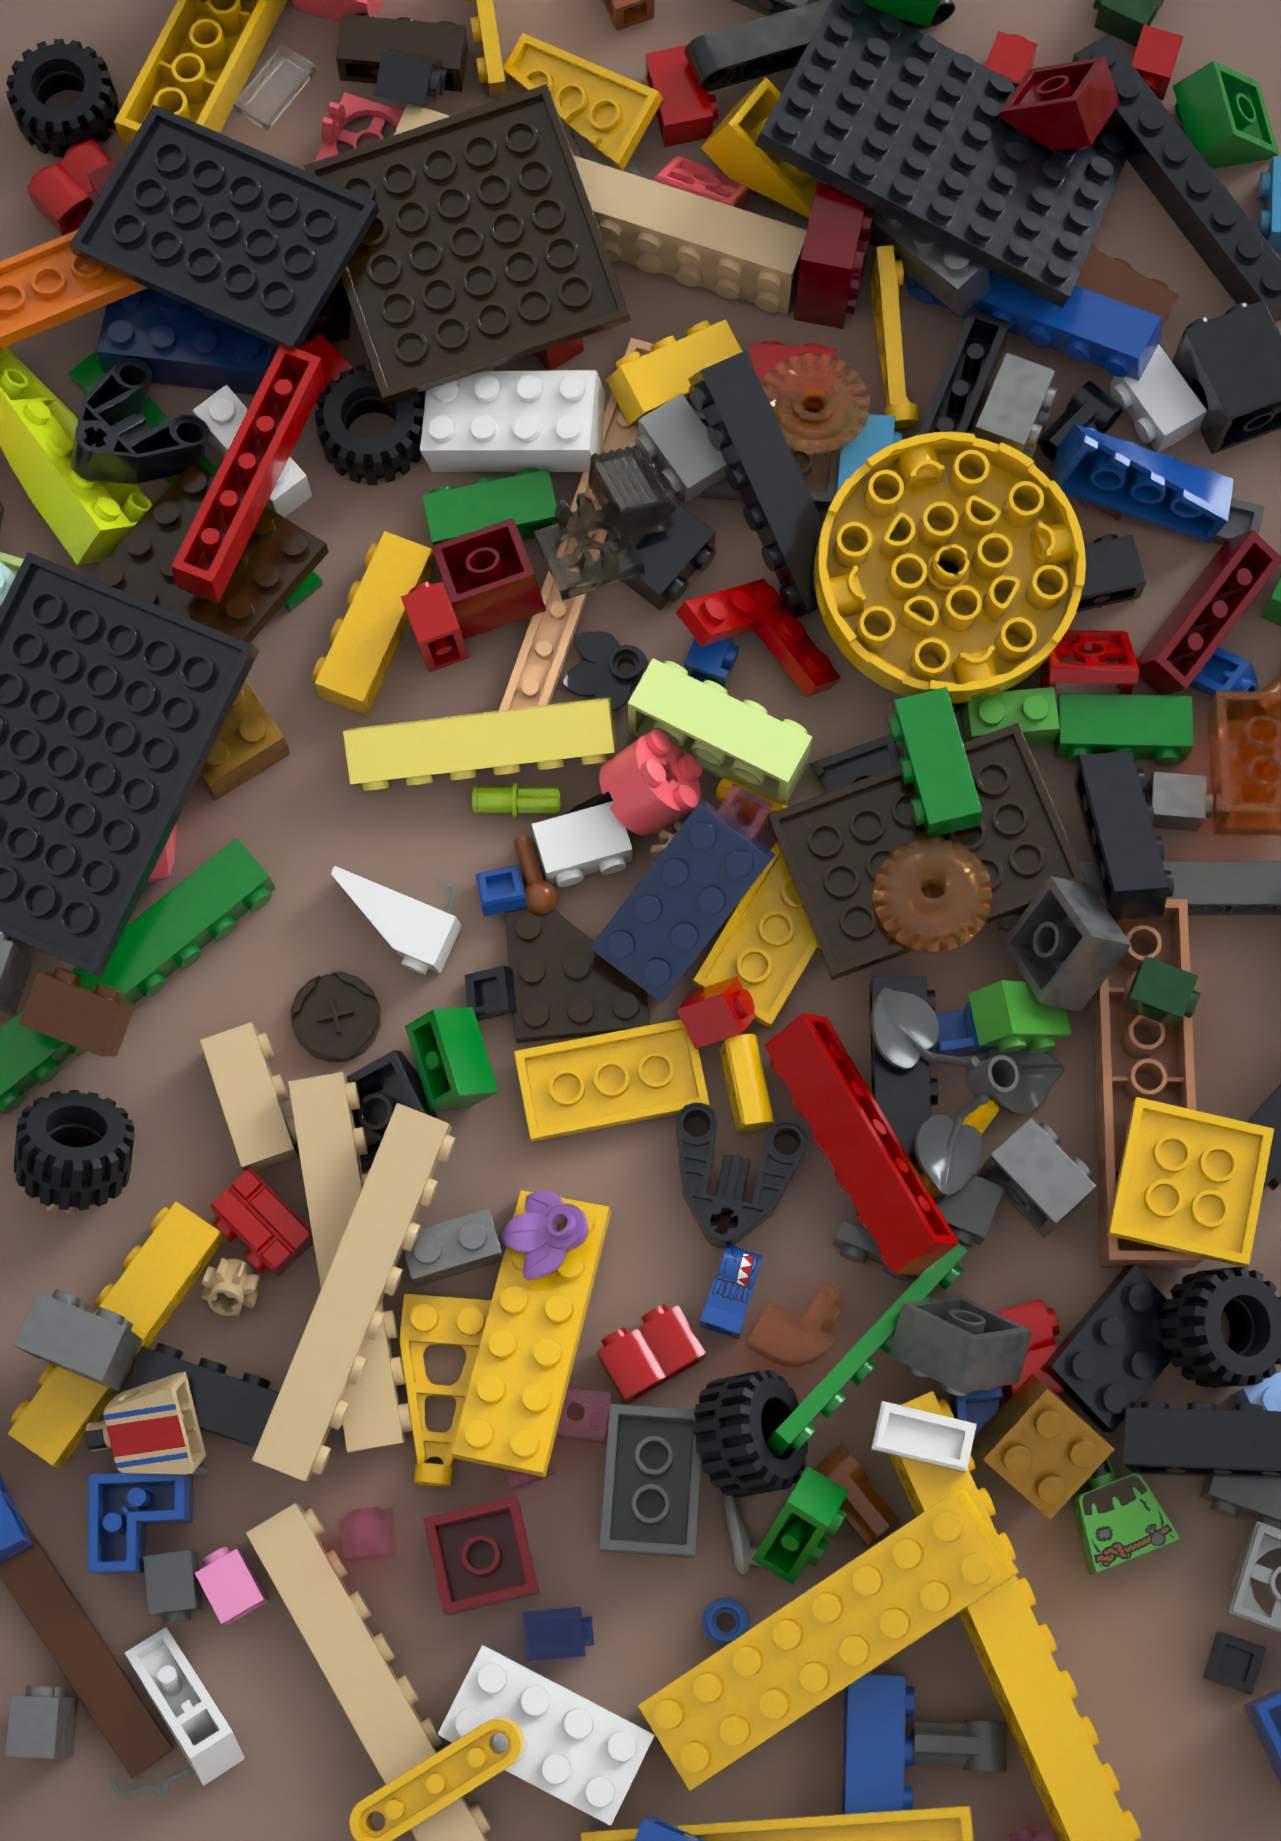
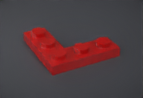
(759, 609)

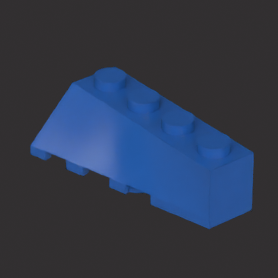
(1142, 483)

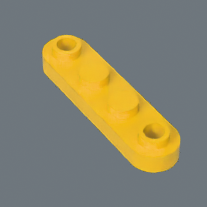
(438, 1781)

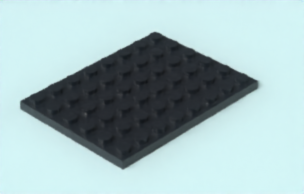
(926, 144)
(98, 750)

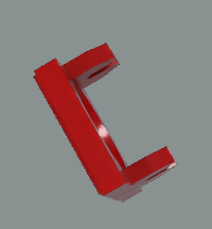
(1108, 645)

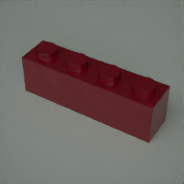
(1207, 613)

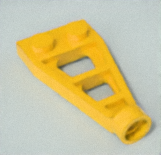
(884, 280)
(444, 1323)

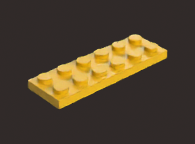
(528, 1354)

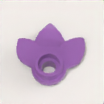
(539, 1233)

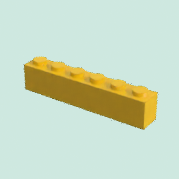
(147, 1296)

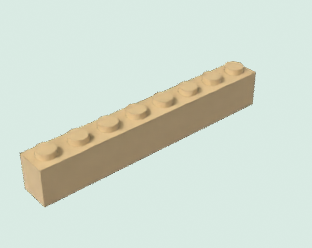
(332, 1183)
(353, 1293)
(356, 1661)

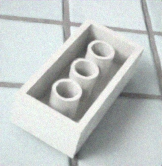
(514, 422)
(570, 1742)

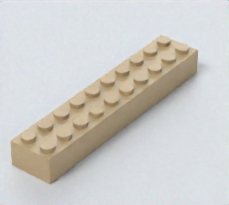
(683, 233)

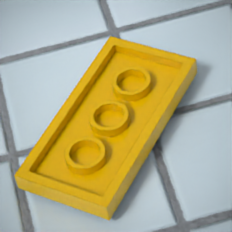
(763, 943)
(609, 1079)

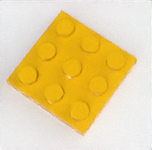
(1190, 1182)

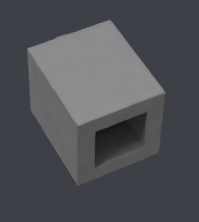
(1179, 800)

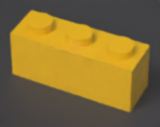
(659, 376)

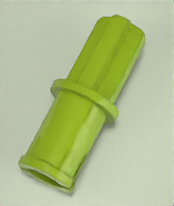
(516, 800)

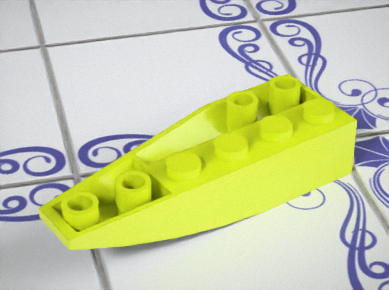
(38, 445)

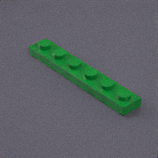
(857, 1361)

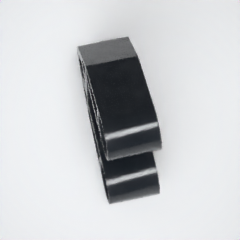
(117, 443)
(772, 1178)

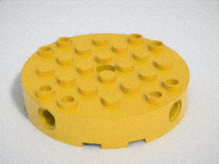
(959, 504)

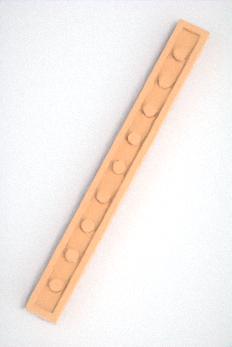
(553, 630)

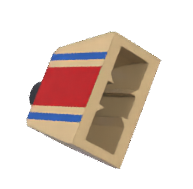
(151, 1429)

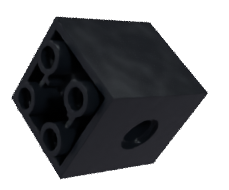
(1234, 373)

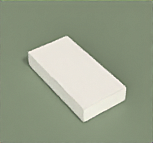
(923, 1437)

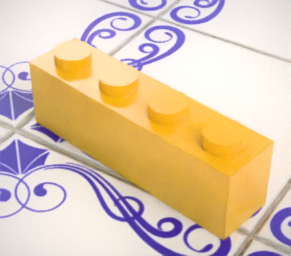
(373, 624)

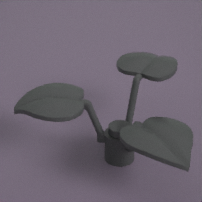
(1018, 1080)

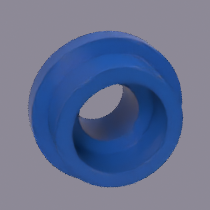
(721, 1606)

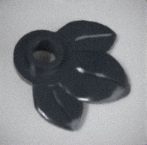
(599, 672)

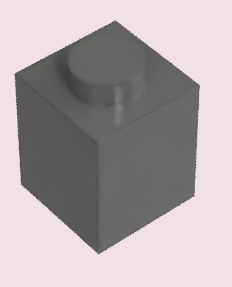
(172, 1585)

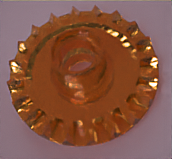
(819, 383)
(928, 922)

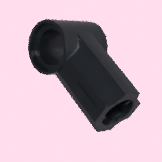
(1087, 408)

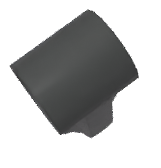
(971, 1745)

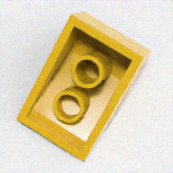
(734, 152)

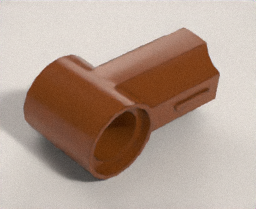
(864, 1507)

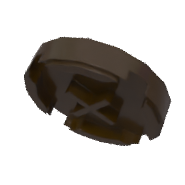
(336, 1017)

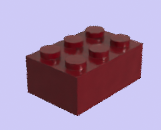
(832, 258)

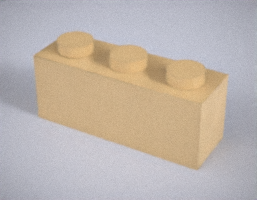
(251, 1097)

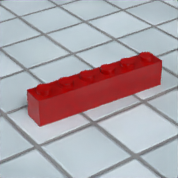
(248, 474)
(860, 1145)

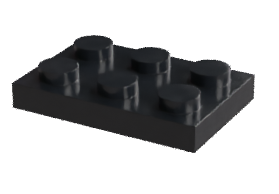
(1114, 1350)

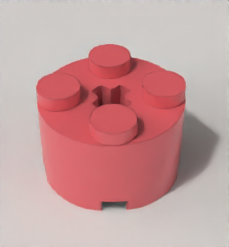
(651, 783)

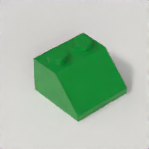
(1225, 116)

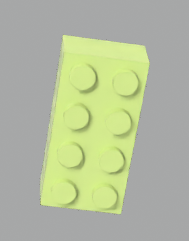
(720, 730)

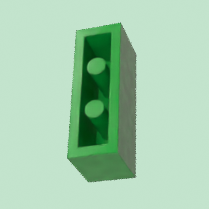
(489, 501)
(1109, 723)
(935, 763)

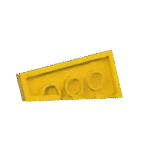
(485, 31)
(590, 99)

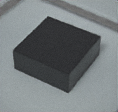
(491, 992)
(1234, 1663)

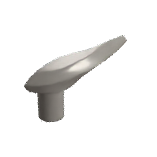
(738, 1537)

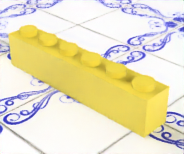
(480, 741)

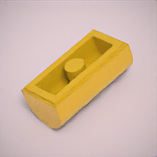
(746, 1084)

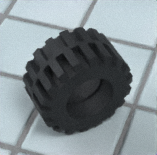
(60, 69)
(362, 456)
(73, 1149)
(1196, 1333)
(732, 1431)

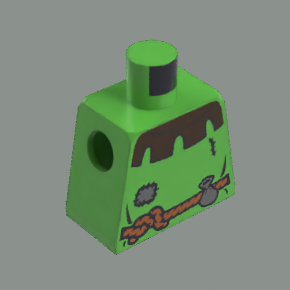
(1119, 1519)

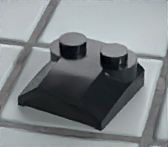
(379, 1090)

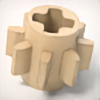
(230, 1287)

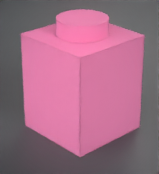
(230, 1585)

